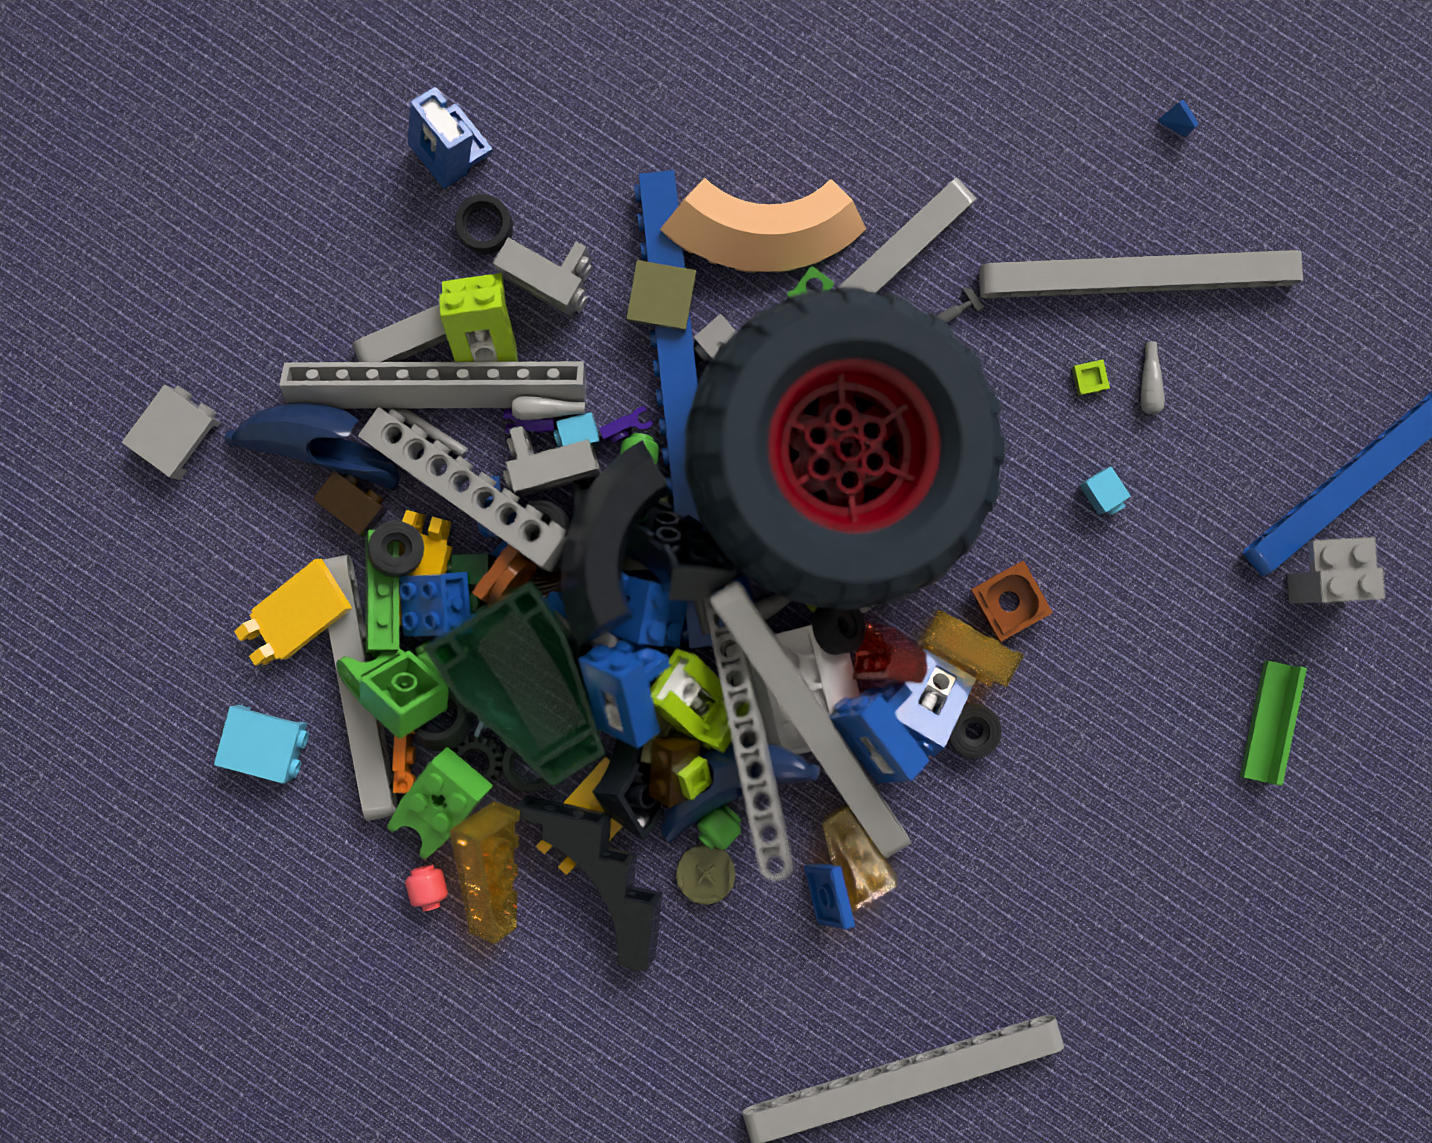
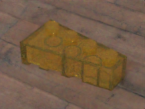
(487, 870)

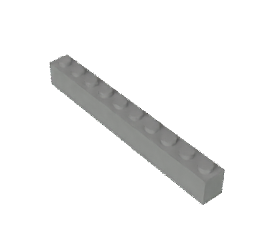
(430, 383)

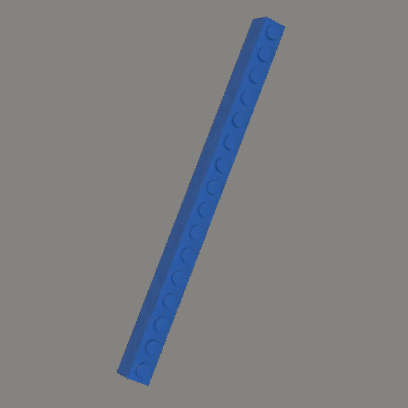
(674, 362)

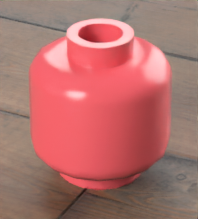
(426, 887)

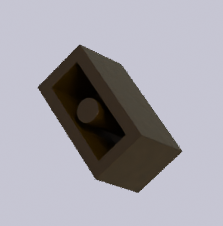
(351, 503)
(668, 758)

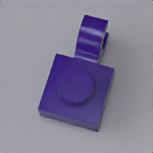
(538, 426)
(619, 428)

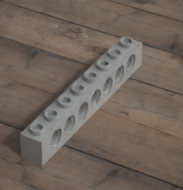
(381, 434)

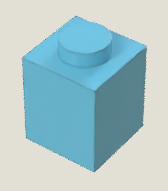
(576, 430)
(1105, 491)

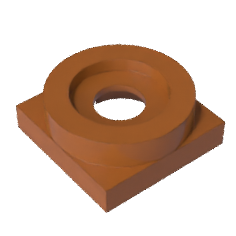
(508, 572)
(1031, 605)

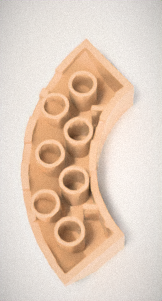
(764, 235)

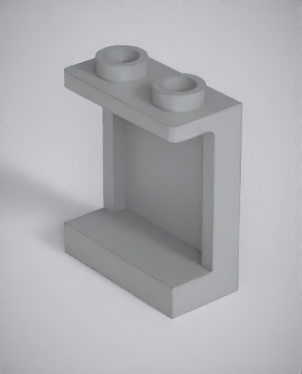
(170, 430)

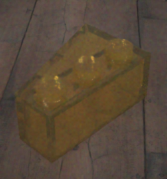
(970, 649)
(863, 866)

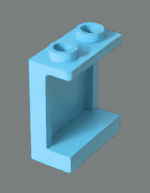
(261, 745)

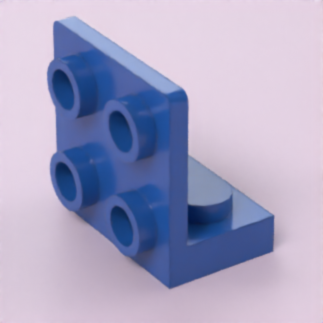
(433, 602)

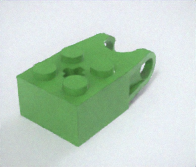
(395, 689)
(440, 800)

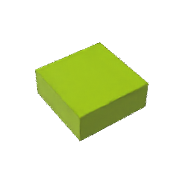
(1090, 377)
(695, 778)

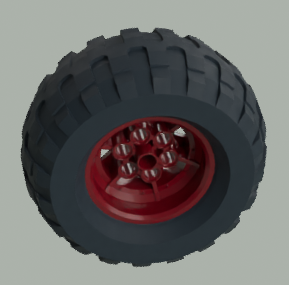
(923, 392)

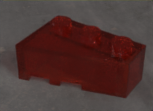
(889, 658)

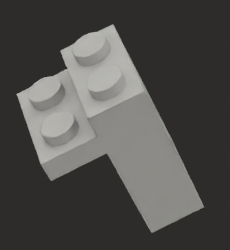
(553, 284)
(547, 469)
(1338, 572)

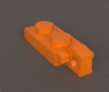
(403, 756)

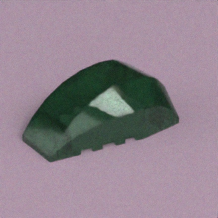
(522, 681)

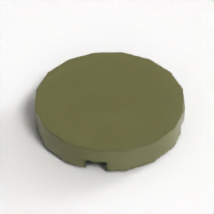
(705, 874)

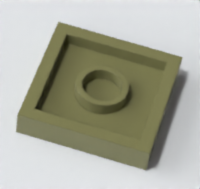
(661, 295)

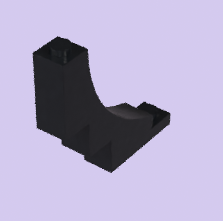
(585, 838)

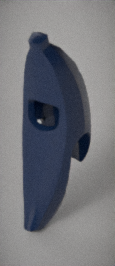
(290, 428)
(728, 785)

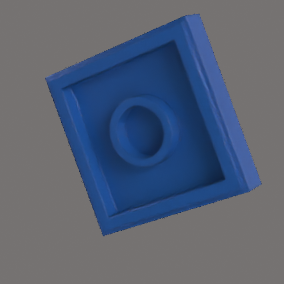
(829, 895)

